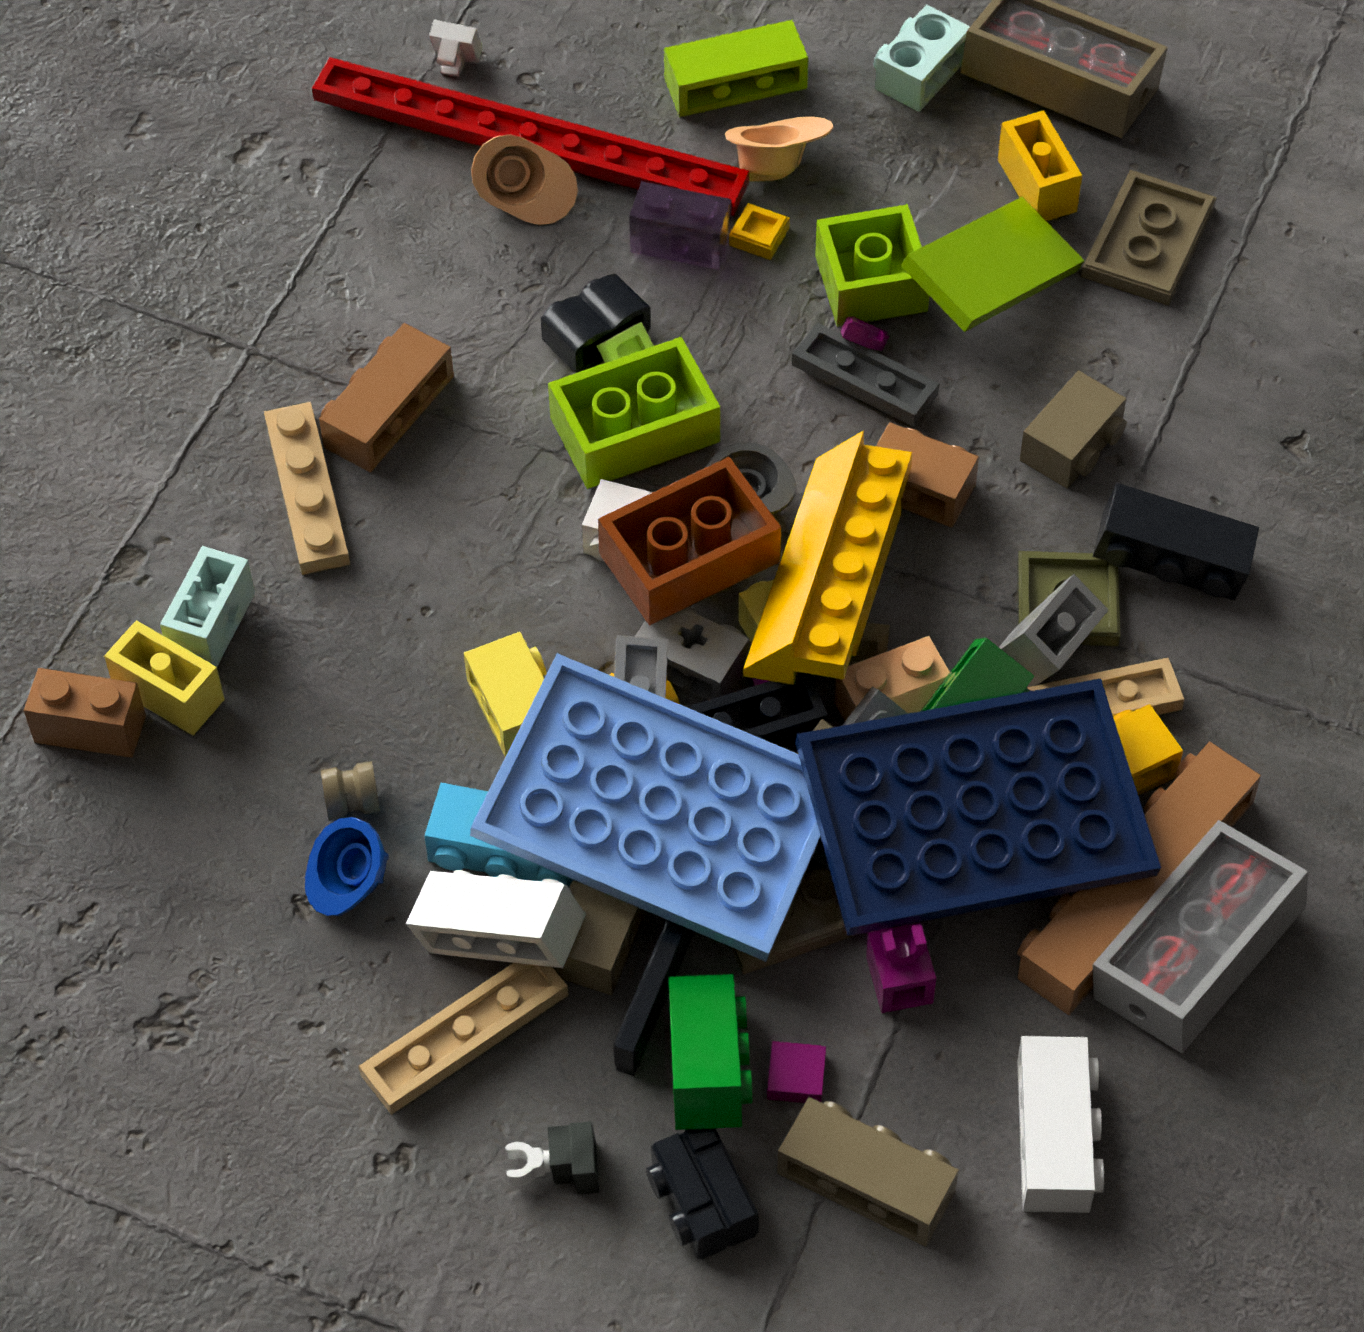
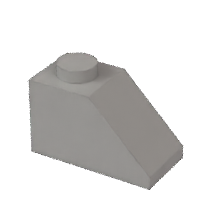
(1054, 629)

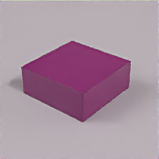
(796, 1072)

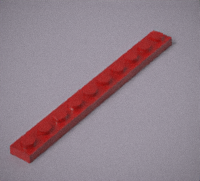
(480, 120)

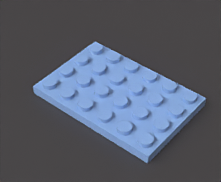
(654, 807)

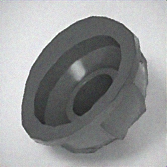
(763, 471)

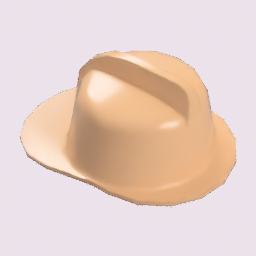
(776, 147)
(524, 179)

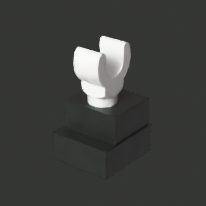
(569, 1158)

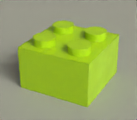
(863, 261)

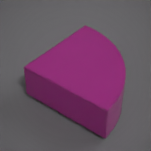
(864, 333)

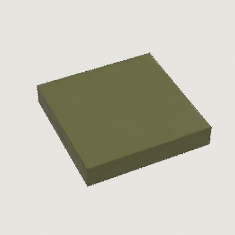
(1044, 572)

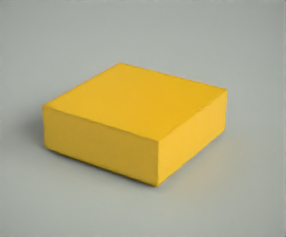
(759, 231)

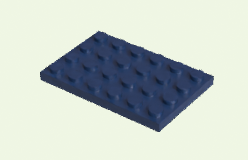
(975, 806)

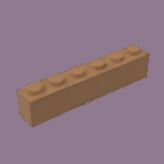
(1082, 926)

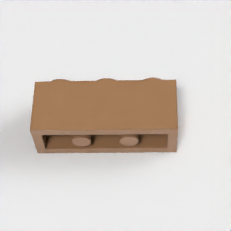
(386, 397)

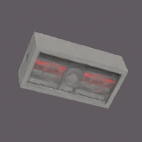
(1200, 936)

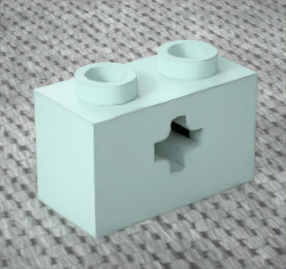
(209, 604)

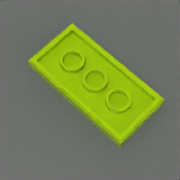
(992, 263)

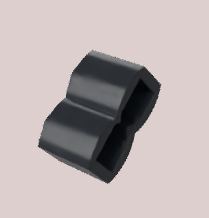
(586, 320)

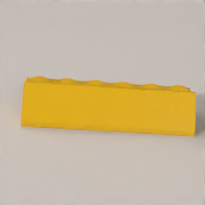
(831, 564)

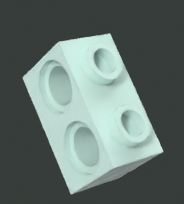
(920, 57)

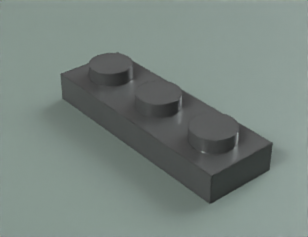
(865, 374)

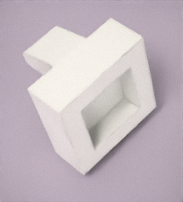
(455, 46)

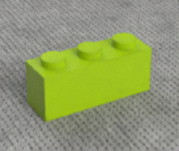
(735, 68)

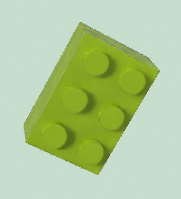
(634, 412)

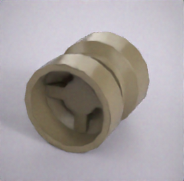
(350, 790)

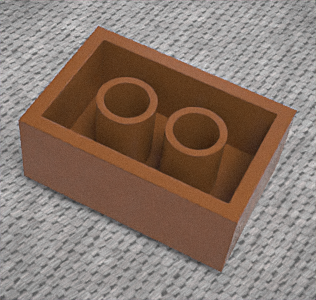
(689, 540)

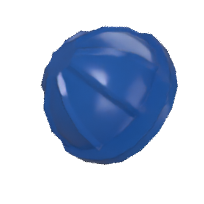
(344, 866)

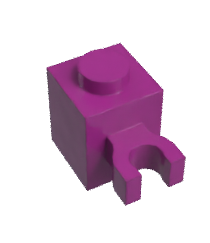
(900, 967)

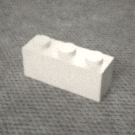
(496, 918)
(1058, 1124)

